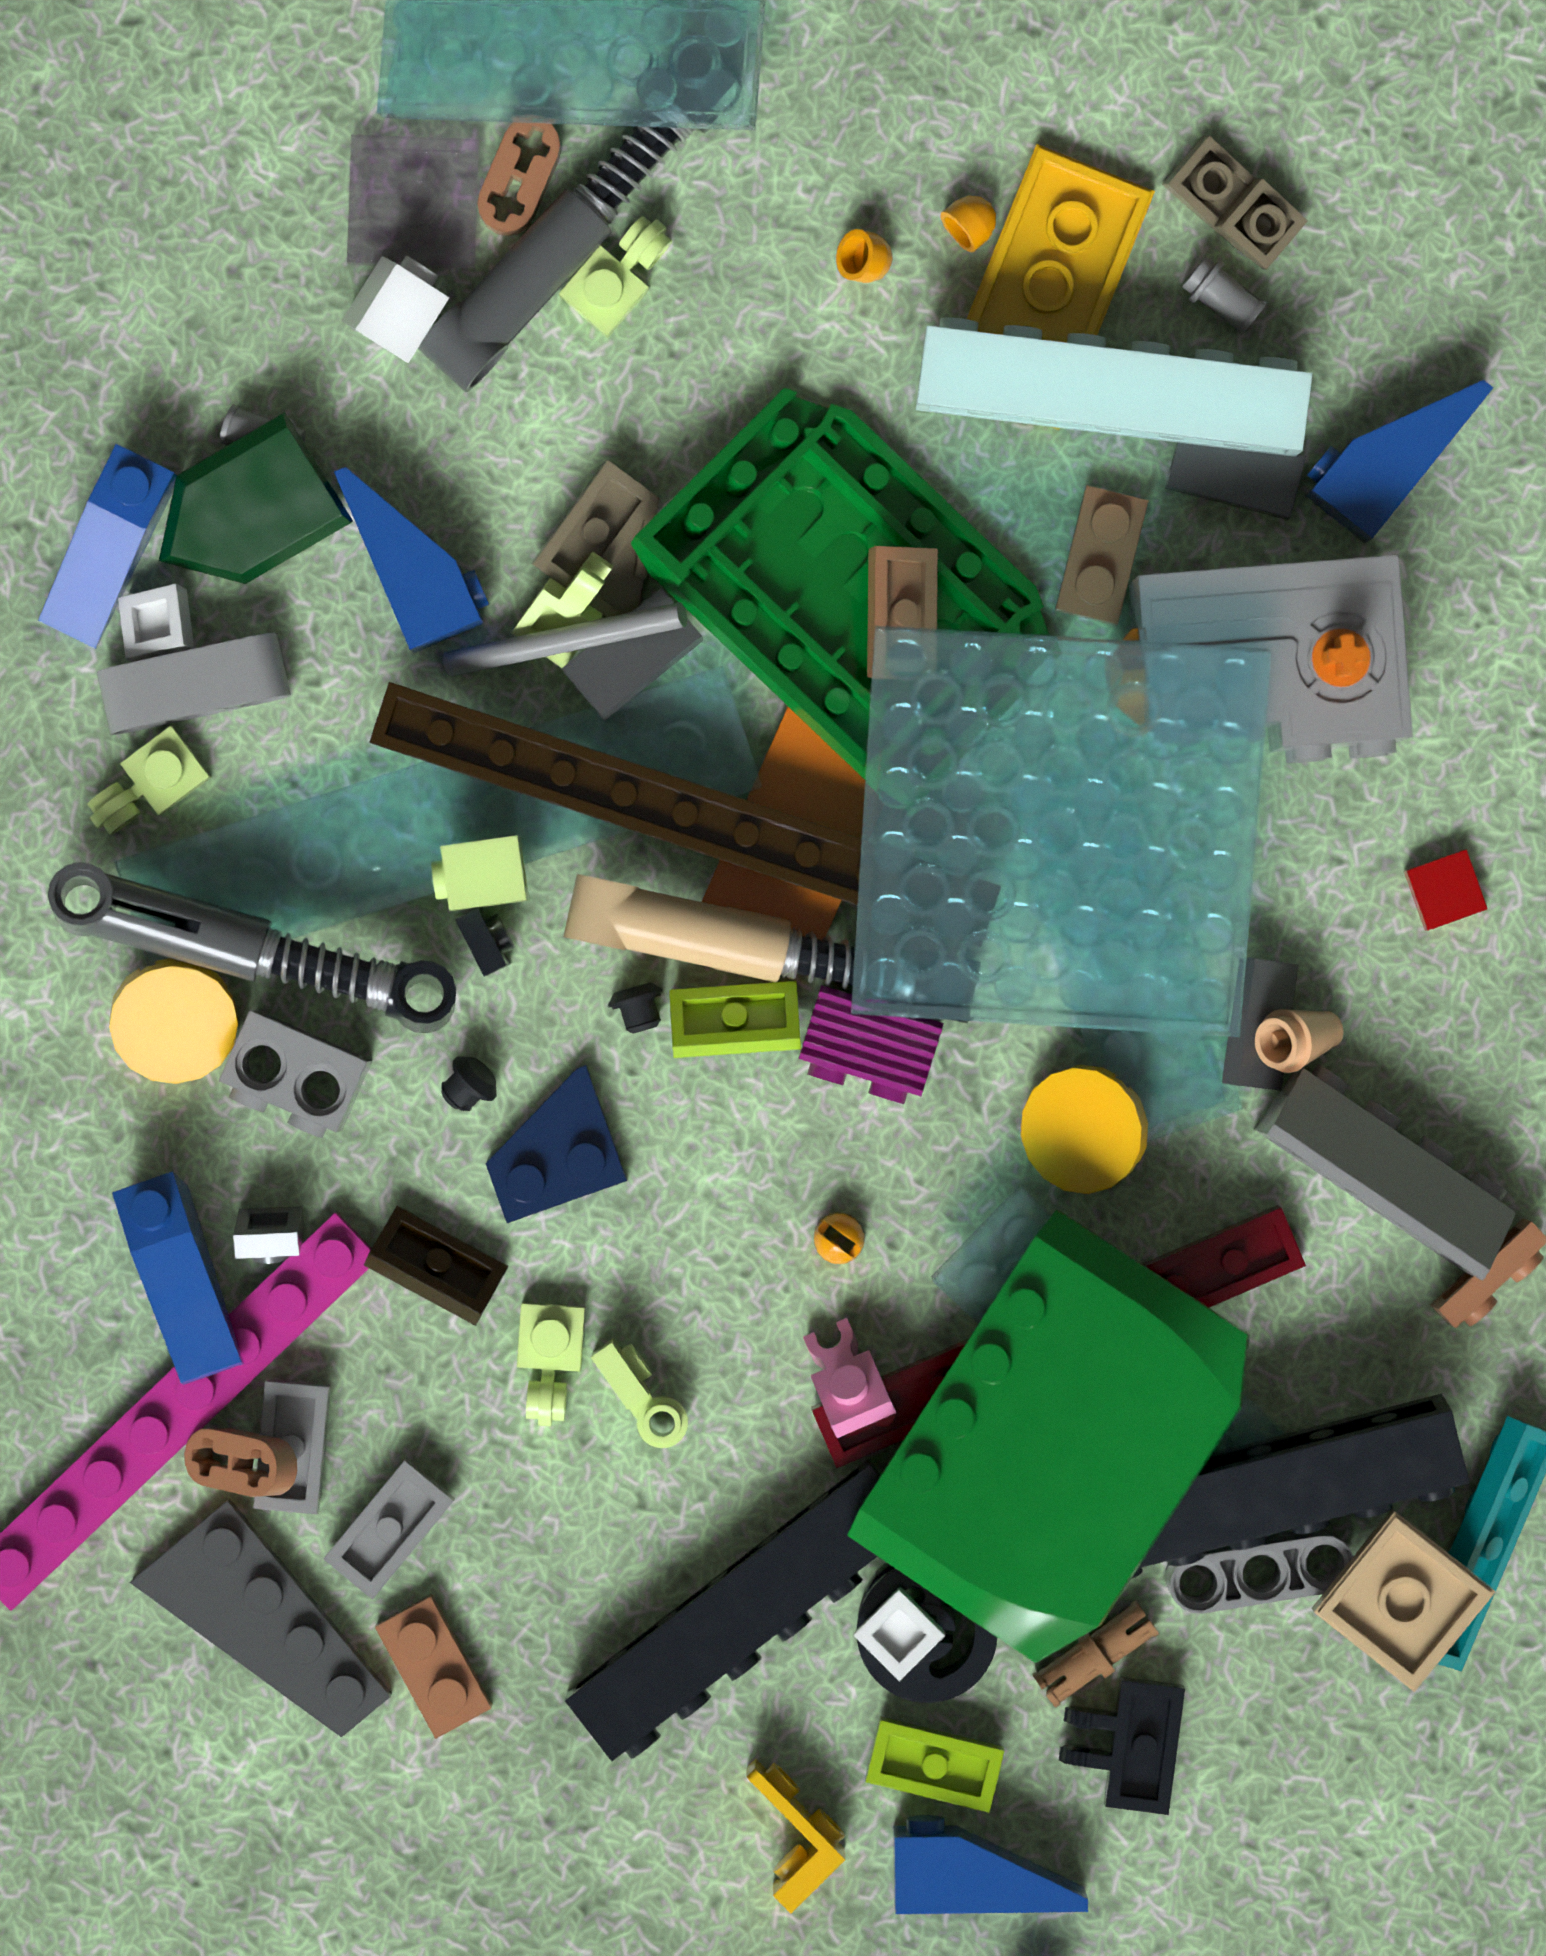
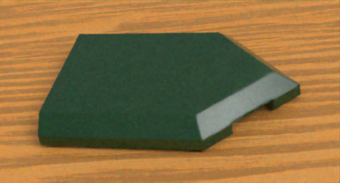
(251, 506)

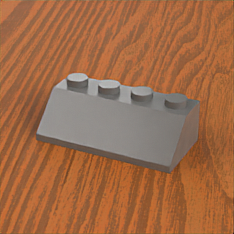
(1388, 1171)

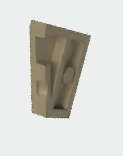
(603, 522)

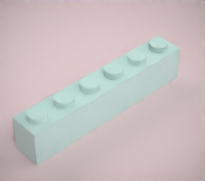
(1112, 389)

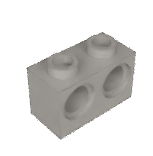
(300, 1058)

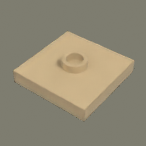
(1403, 1600)

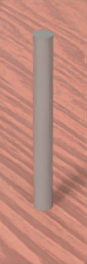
(565, 639)

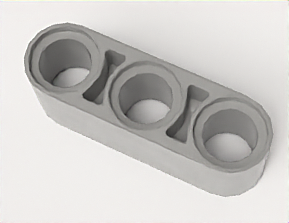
(193, 683)
(1288, 1582)

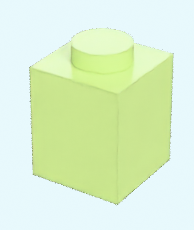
(481, 873)

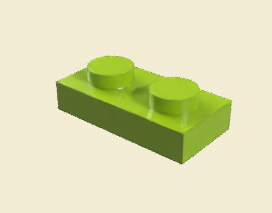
(734, 1019)
(934, 1764)

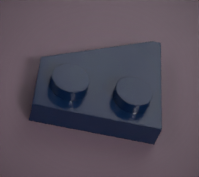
(557, 1153)

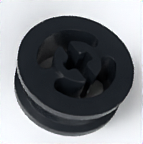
(923, 1681)

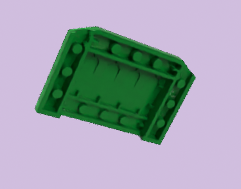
(778, 558)
(1058, 1442)

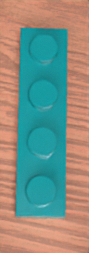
(1497, 1516)

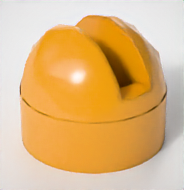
(970, 221)
(863, 256)
(846, 1226)

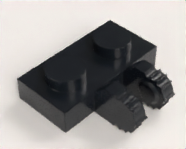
(1141, 1745)

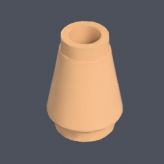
(1296, 1037)

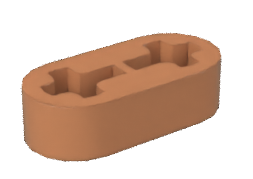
(533, 182)
(241, 1450)

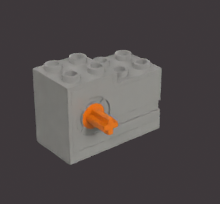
(1330, 636)

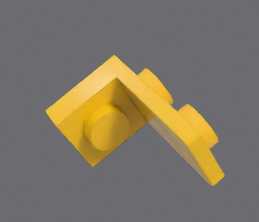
(800, 1869)

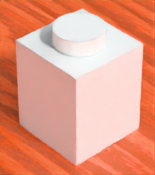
(397, 306)

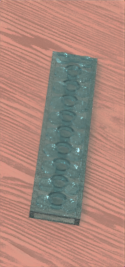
(377, 838)

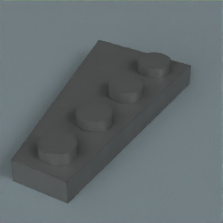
(256, 1611)

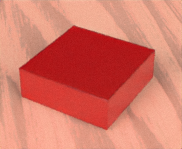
(1445, 890)

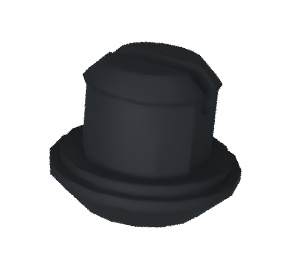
(638, 1006)
(468, 1084)

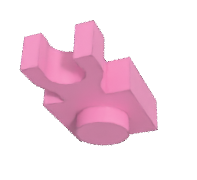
(849, 1383)

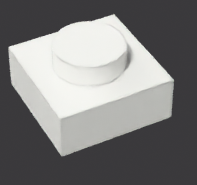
(156, 622)
(899, 1633)

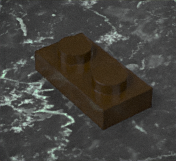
(436, 1265)

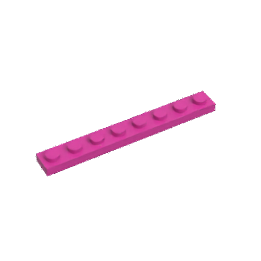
(173, 1412)

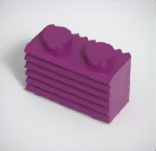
(880, 1049)

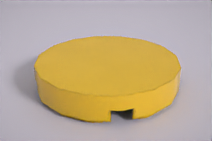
(173, 1021)
(1084, 1129)

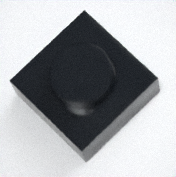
(486, 940)

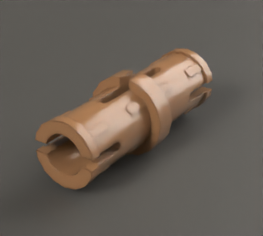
(1095, 1654)

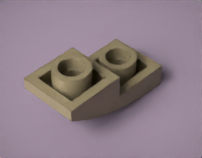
(1234, 202)

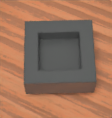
(268, 1233)

